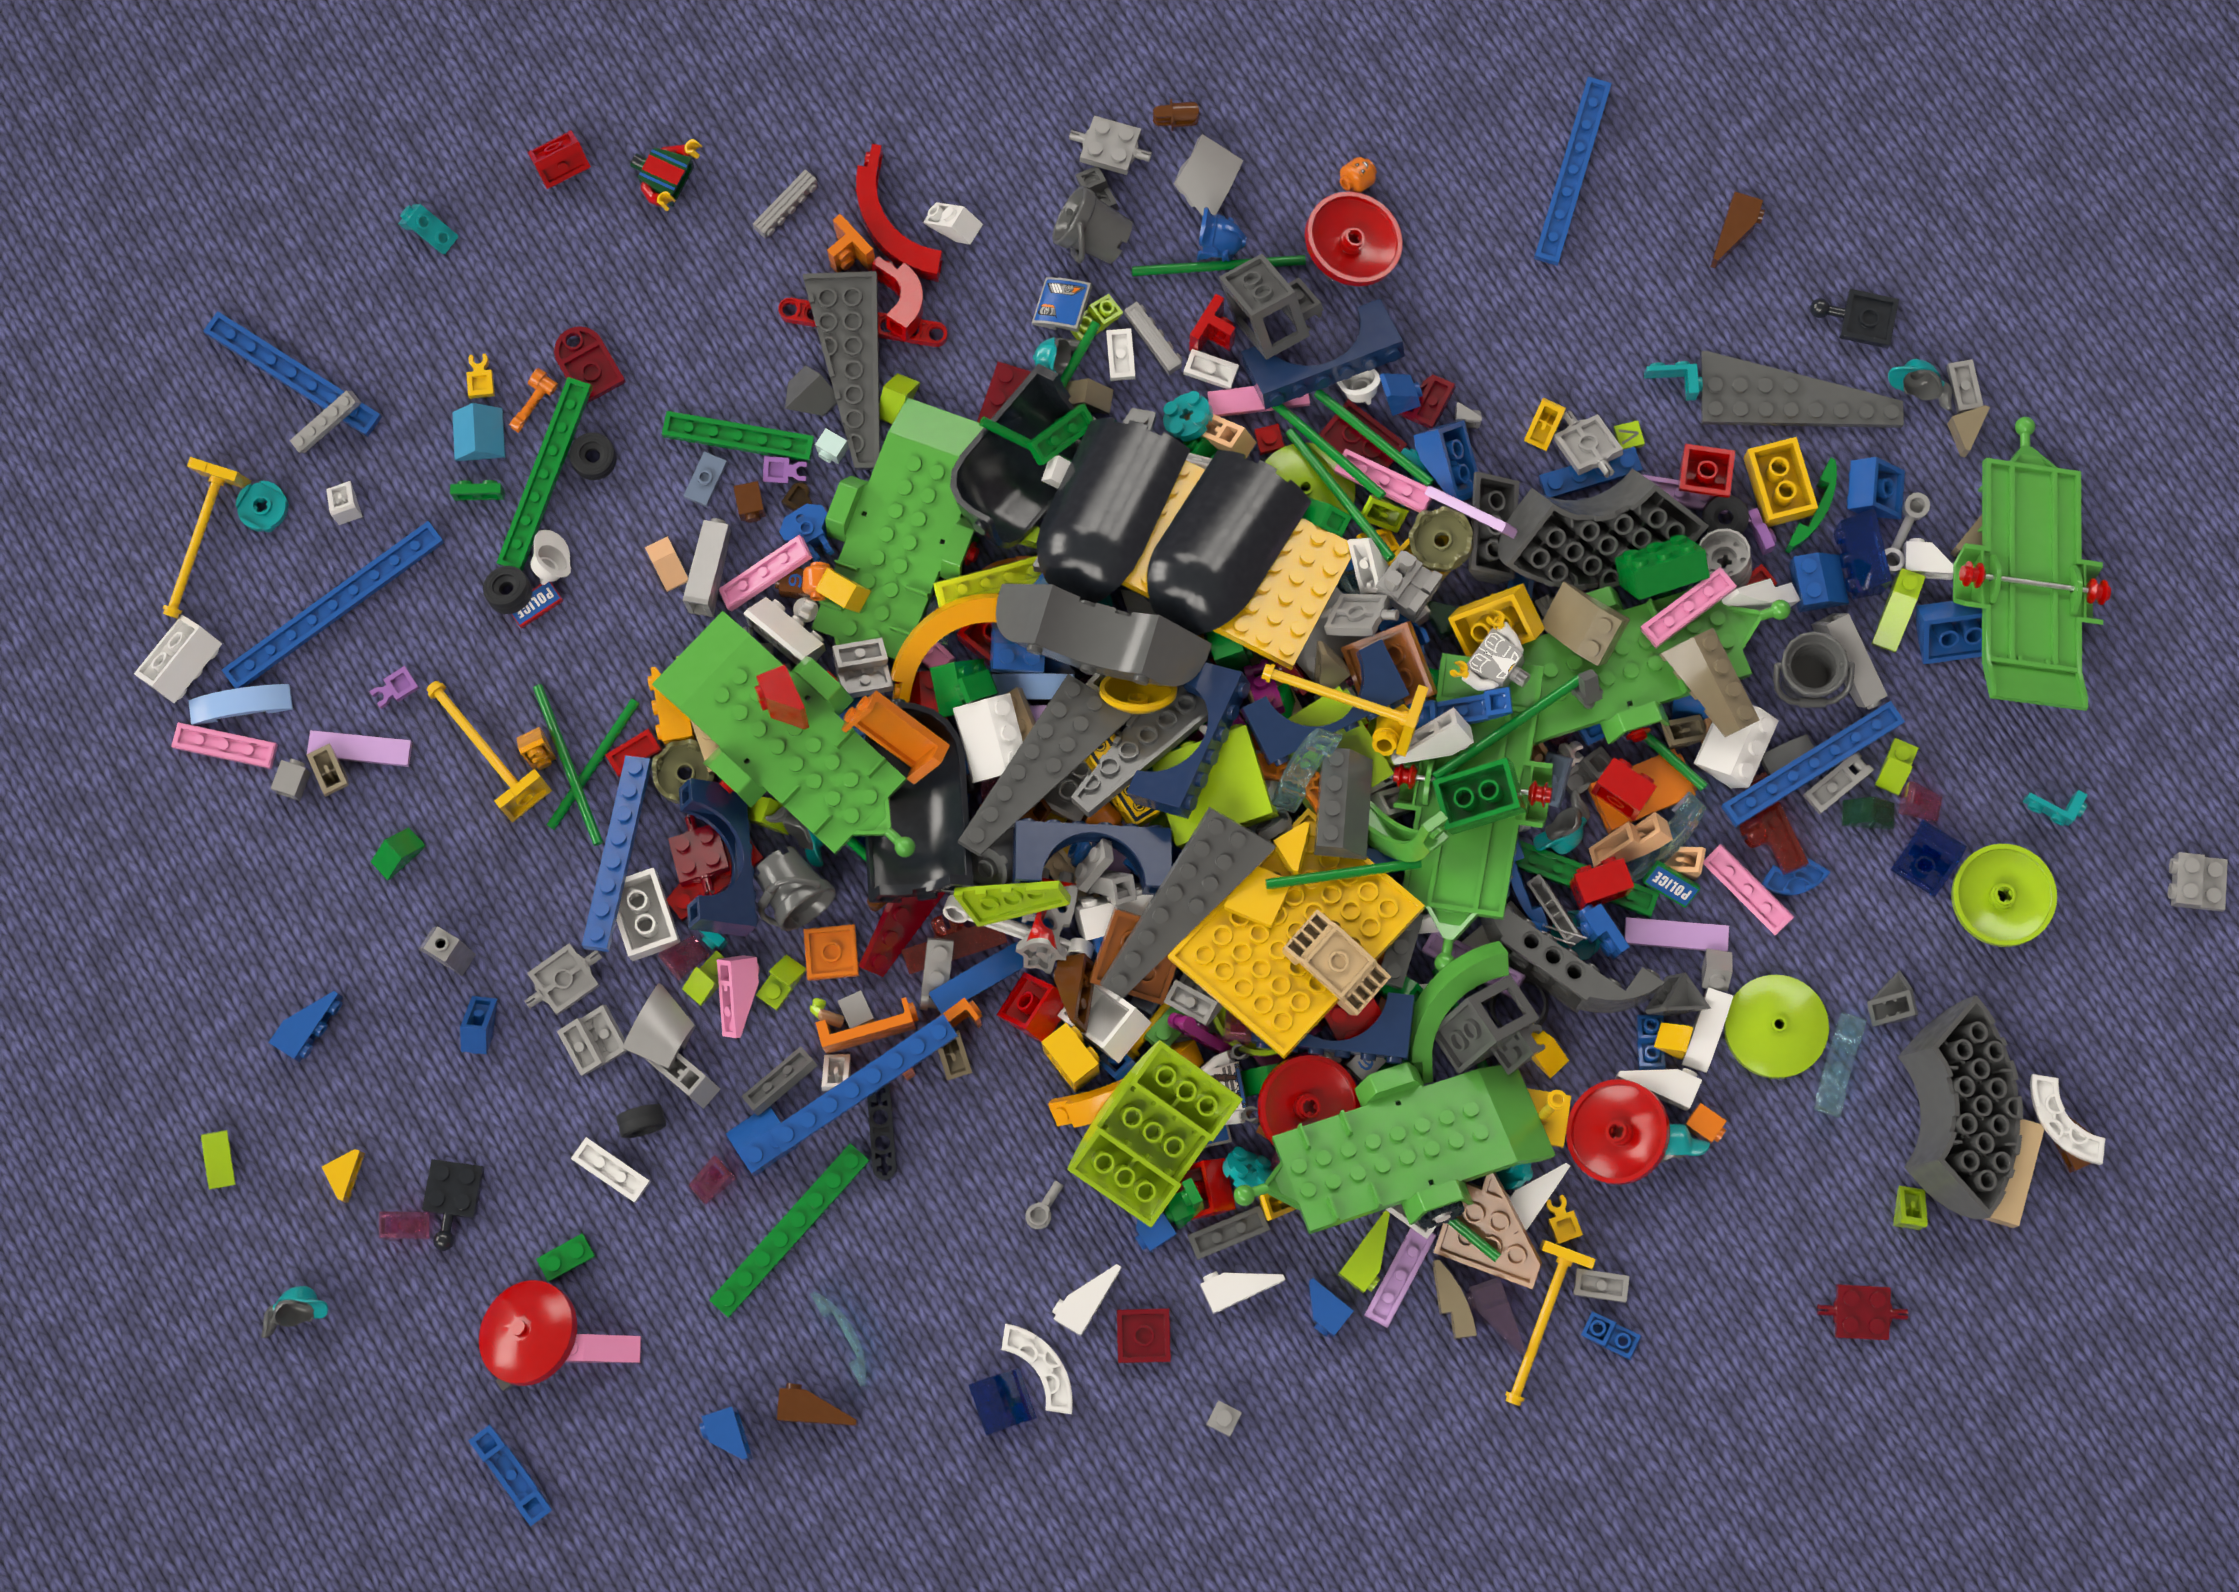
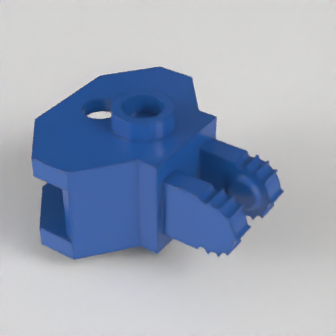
(809, 526)

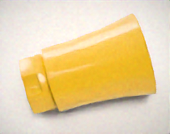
(1387, 734)

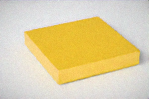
(1256, 902)

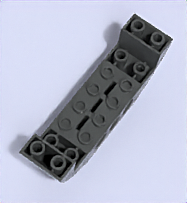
(1562, 972)

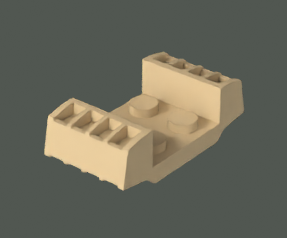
(1336, 962)

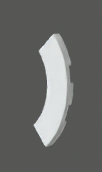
(2059, 1126)
(1045, 1362)

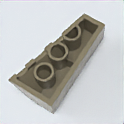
(1713, 681)

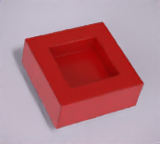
(1268, 439)

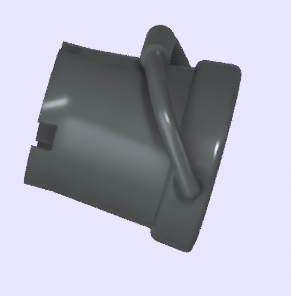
(1090, 227)
(1811, 669)
(996, 863)
(792, 890)

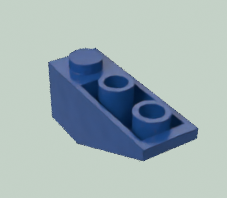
(301, 1029)

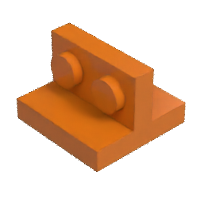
(849, 247)

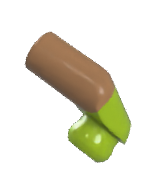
(819, 1012)

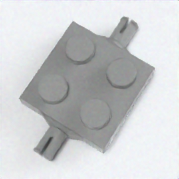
(1110, 145)
(1588, 444)
(1358, 614)
(563, 979)

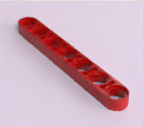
(921, 338)

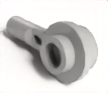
(1039, 1215)

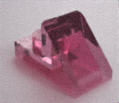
(403, 1225)

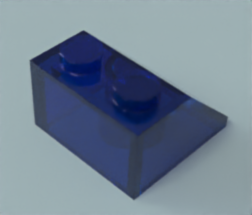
(1928, 858)
(1002, 1401)

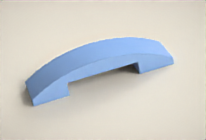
(1034, 685)
(240, 702)

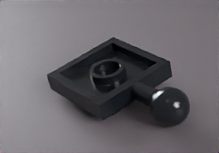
(1866, 317)
(451, 1191)

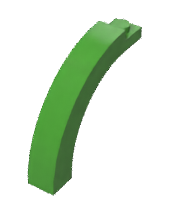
(1403, 842)
(1444, 991)

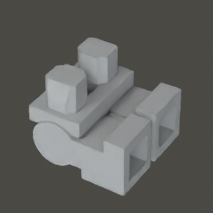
(1409, 585)

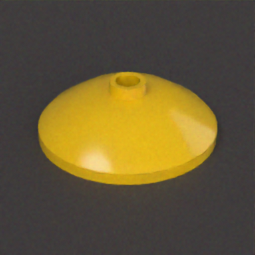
(1136, 698)

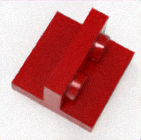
(559, 159)
(1213, 327)

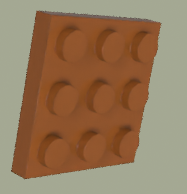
(1405, 653)
(1155, 984)

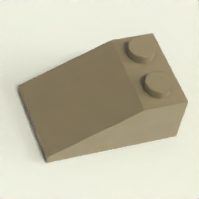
(1584, 624)

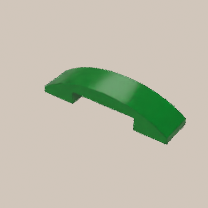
(1828, 483)

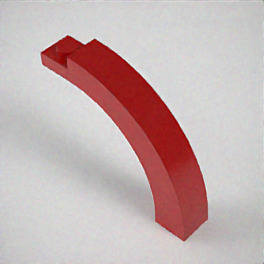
(895, 246)

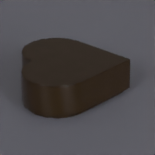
(797, 496)

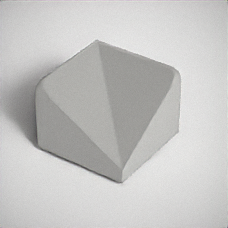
(1471, 417)

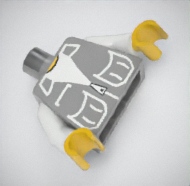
(1495, 660)

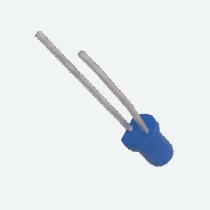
(1543, 928)

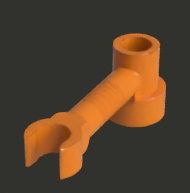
(542, 384)

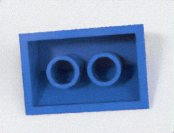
(1948, 631)

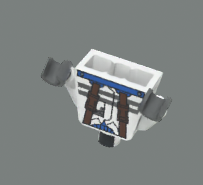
(1228, 1073)

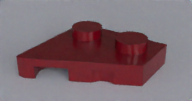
(1435, 397)

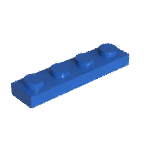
(1567, 481)

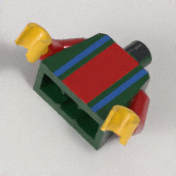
(665, 172)

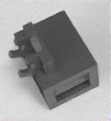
(1260, 290)
(1471, 1036)

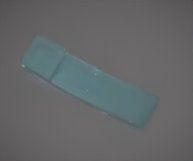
(1302, 767)
(1682, 825)
(1839, 1064)
(859, 1365)

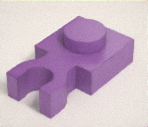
(778, 470)
(1764, 537)
(398, 686)

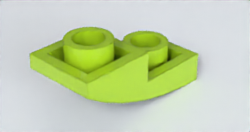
(1102, 311)
(218, 1159)

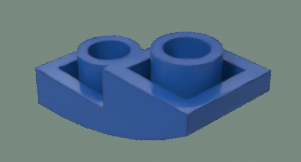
(1647, 1030)
(1611, 1335)

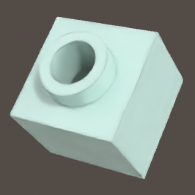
(831, 447)

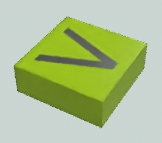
(1629, 435)

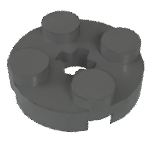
(1274, 826)

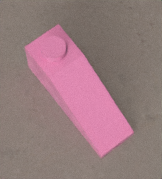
(737, 990)
(606, 1349)

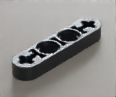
(885, 1129)

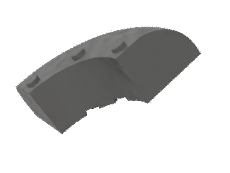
(1582, 537)
(1099, 636)
(1965, 1109)

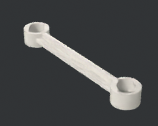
(956, 913)

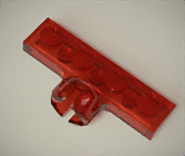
(1774, 829)
(966, 942)

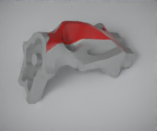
(1047, 940)

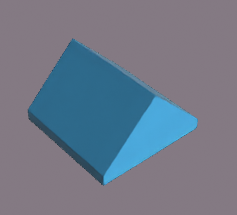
(478, 432)

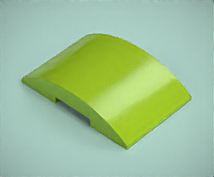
(1152, 1132)

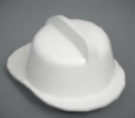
(1361, 386)
(550, 557)

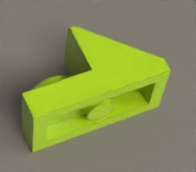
(1896, 766)
(703, 980)
(781, 982)

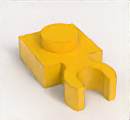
(480, 381)
(1563, 1225)

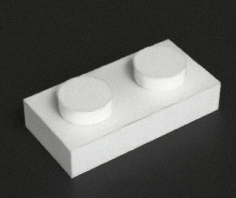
(1120, 354)
(1211, 369)

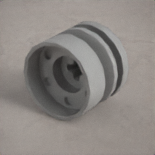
(1728, 549)

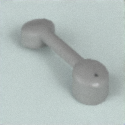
(1914, 509)

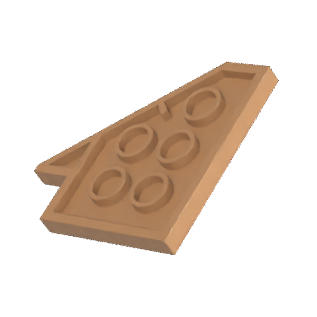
(1500, 1226)

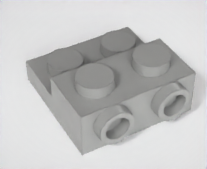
(2198, 882)

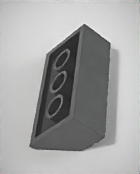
(1498, 498)
(1343, 805)

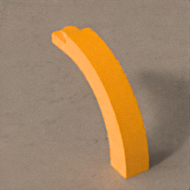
(934, 627)
(1084, 1107)

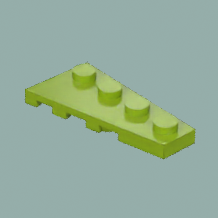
(1008, 901)

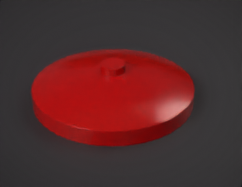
(1353, 239)
(1304, 1092)
(1618, 1132)
(528, 1333)

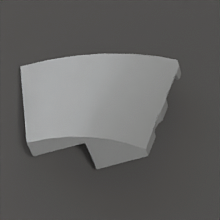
(1207, 175)
(659, 1029)

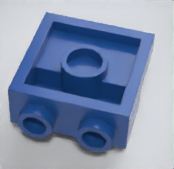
(1597, 924)

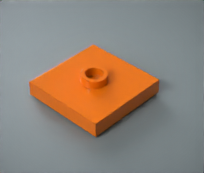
(831, 952)

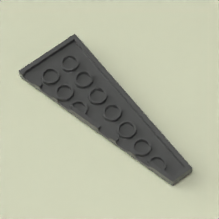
(848, 332)
(1766, 396)
(1060, 740)
(1139, 748)
(1203, 875)

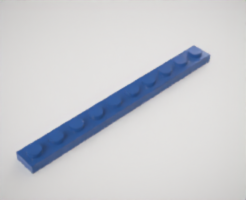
(333, 606)

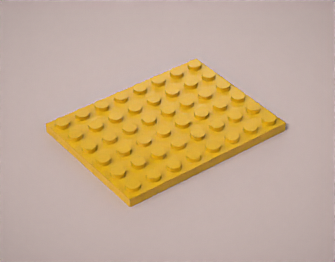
(1289, 597)
(1244, 961)

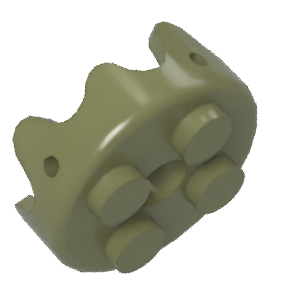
(1439, 522)
(669, 762)

